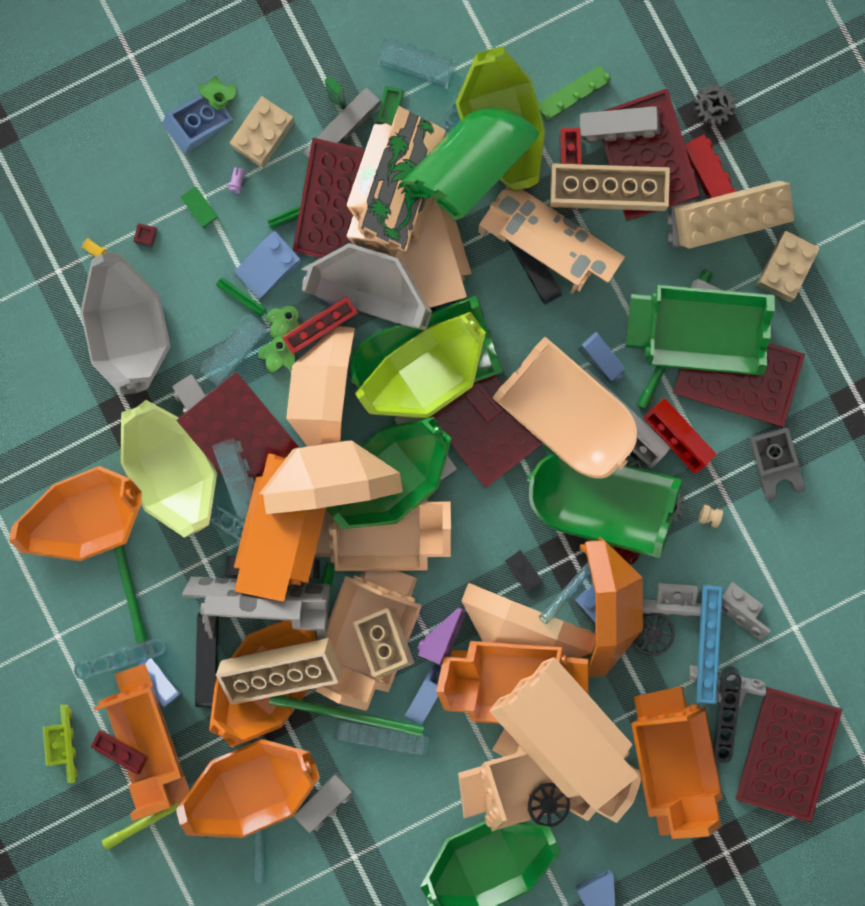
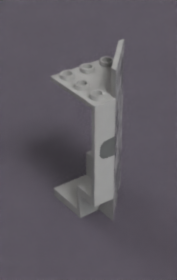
(303, 604)

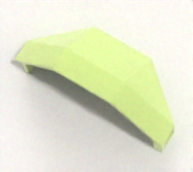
(167, 468)

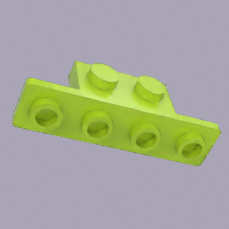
(59, 744)

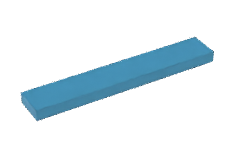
(709, 644)

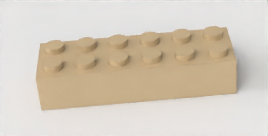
(609, 187)
(734, 214)
(279, 671)

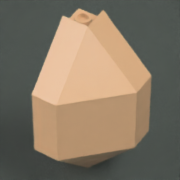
(319, 388)
(328, 477)
(512, 623)

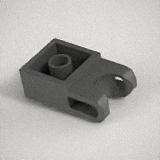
(779, 467)

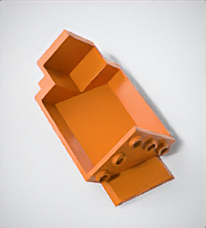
(276, 546)
(479, 677)
(141, 724)
(677, 764)

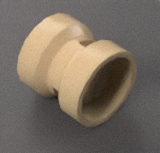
(710, 516)

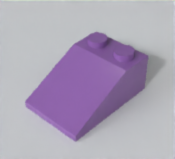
(441, 640)

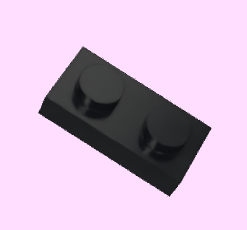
(523, 571)

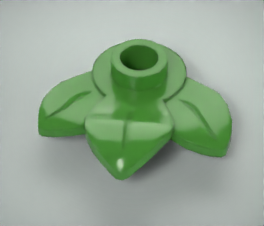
(217, 91)
(282, 324)
(276, 357)

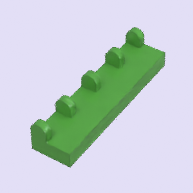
(573, 93)

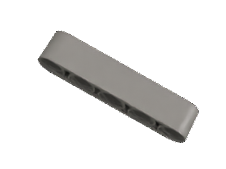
(349, 118)

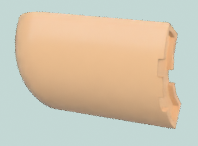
(569, 412)

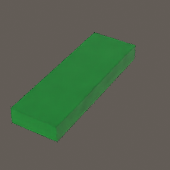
(335, 92)

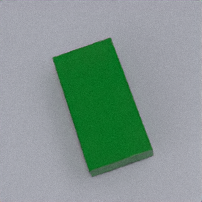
(390, 101)
(199, 207)

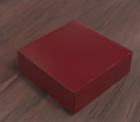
(145, 235)

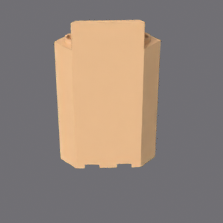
(438, 259)
(567, 734)

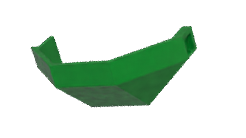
(419, 454)
(490, 865)

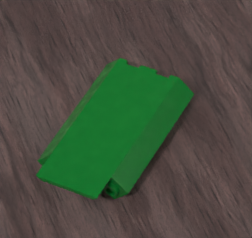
(702, 329)

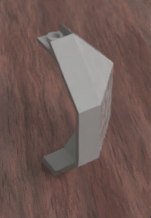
(372, 282)
(123, 324)

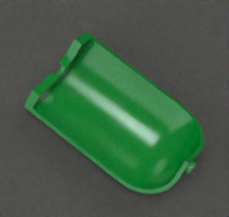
(471, 159)
(381, 344)
(624, 509)

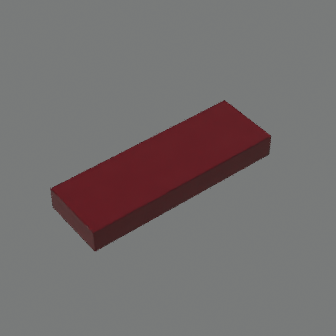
(119, 752)

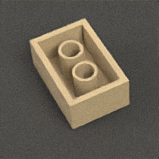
(262, 132)
(787, 266)
(383, 642)

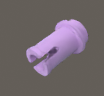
(236, 180)

